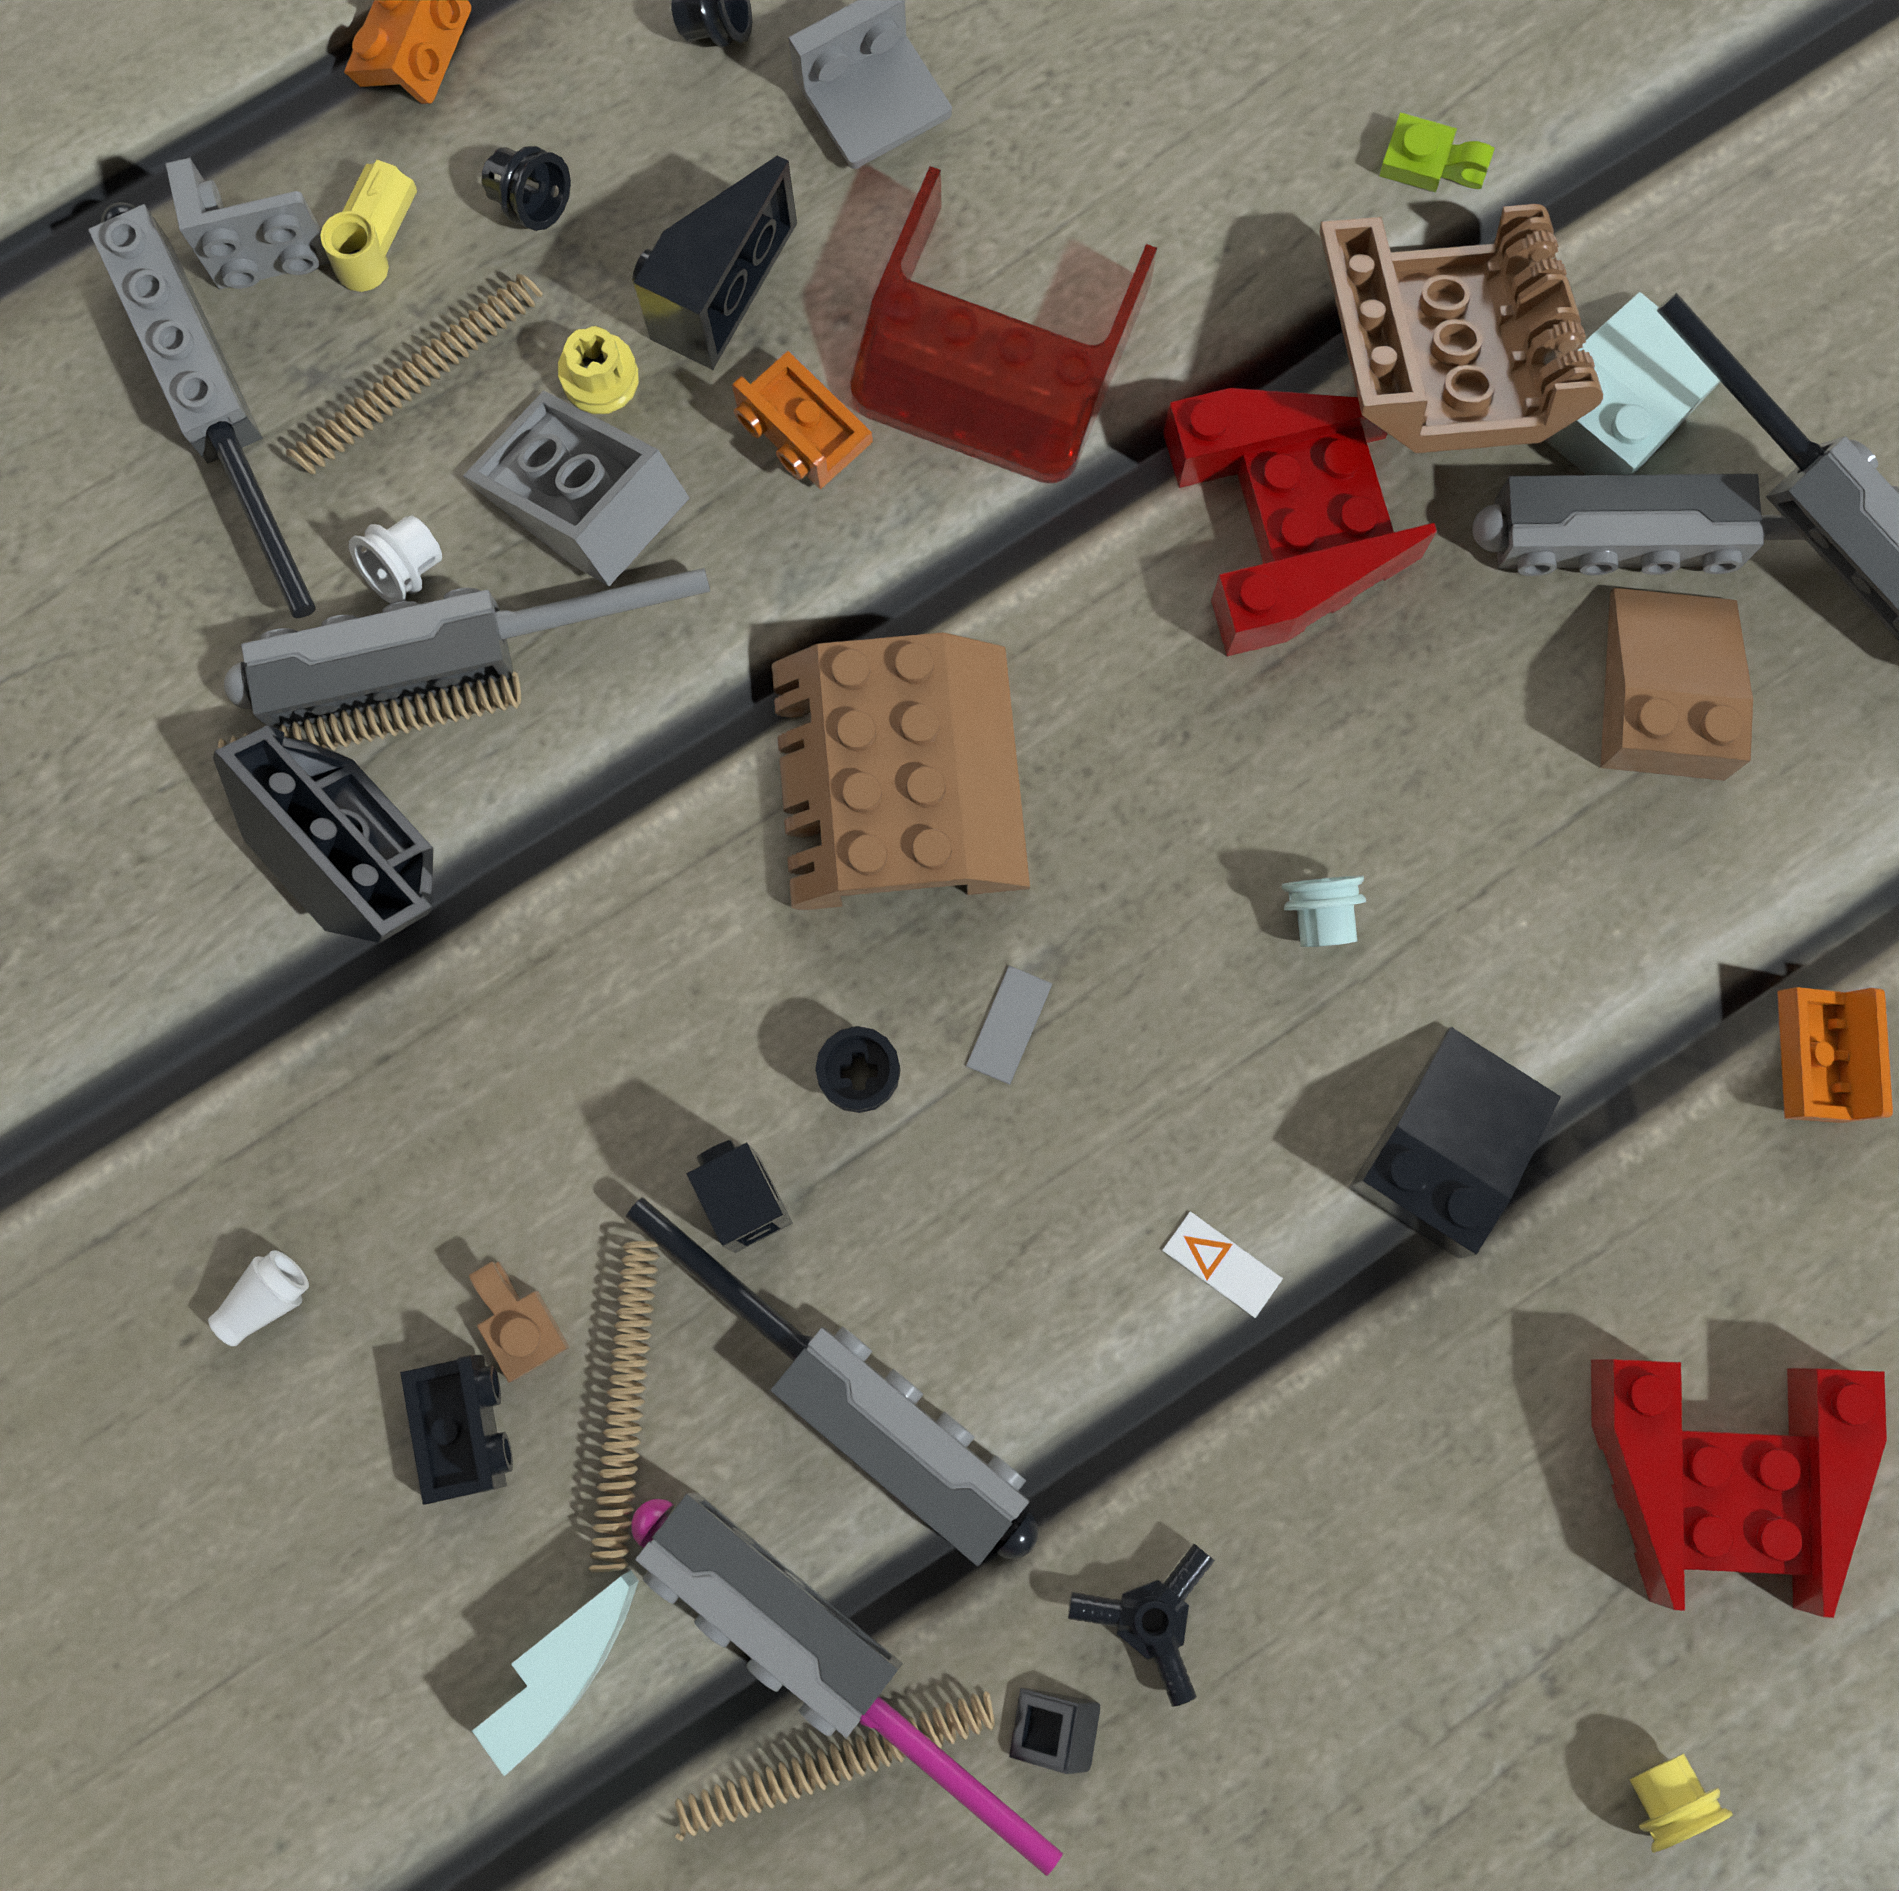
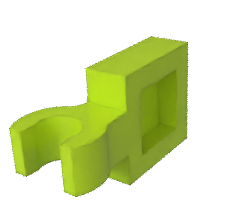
(1425, 152)

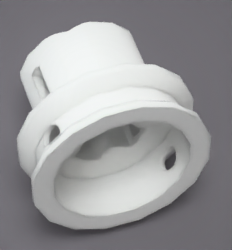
(395, 557)

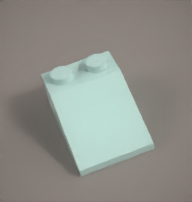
(1647, 389)

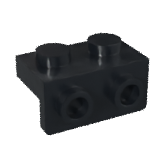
(456, 1428)

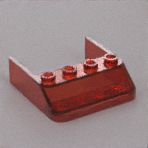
(980, 375)

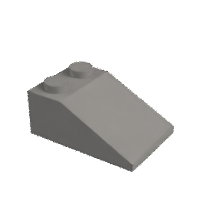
(579, 485)

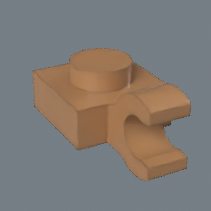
(520, 1331)

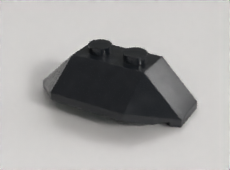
(327, 834)

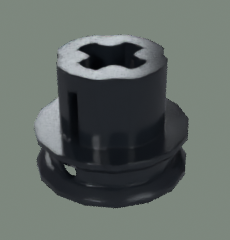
(714, 19)
(522, 202)
(839, 1055)

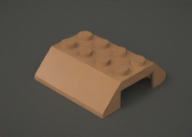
(1462, 338)
(900, 768)

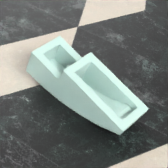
(556, 1675)

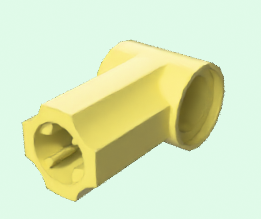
(368, 224)

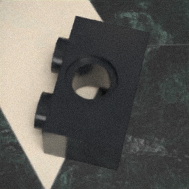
(738, 1195)

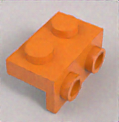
(407, 44)
(802, 419)
(1834, 1055)

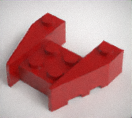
(1307, 499)
(1741, 1496)

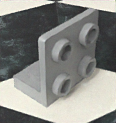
(866, 79)
(245, 239)

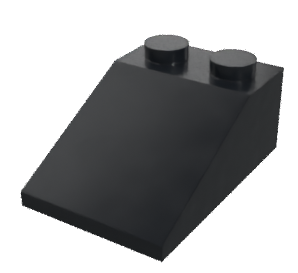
(714, 263)
(1457, 1145)

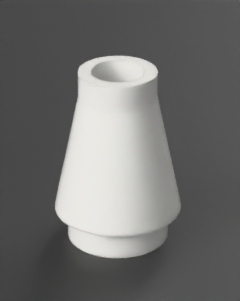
(261, 1295)

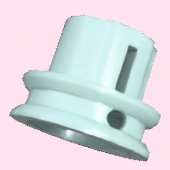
(1325, 909)

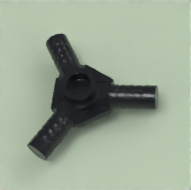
(1152, 1619)

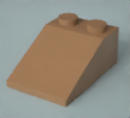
(1676, 686)

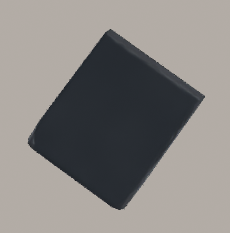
(1055, 1731)

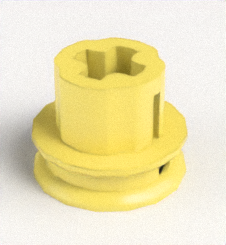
(597, 387)
(1676, 1803)

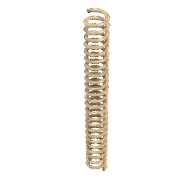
(416, 368)
(410, 720)
(622, 1406)
(839, 1767)

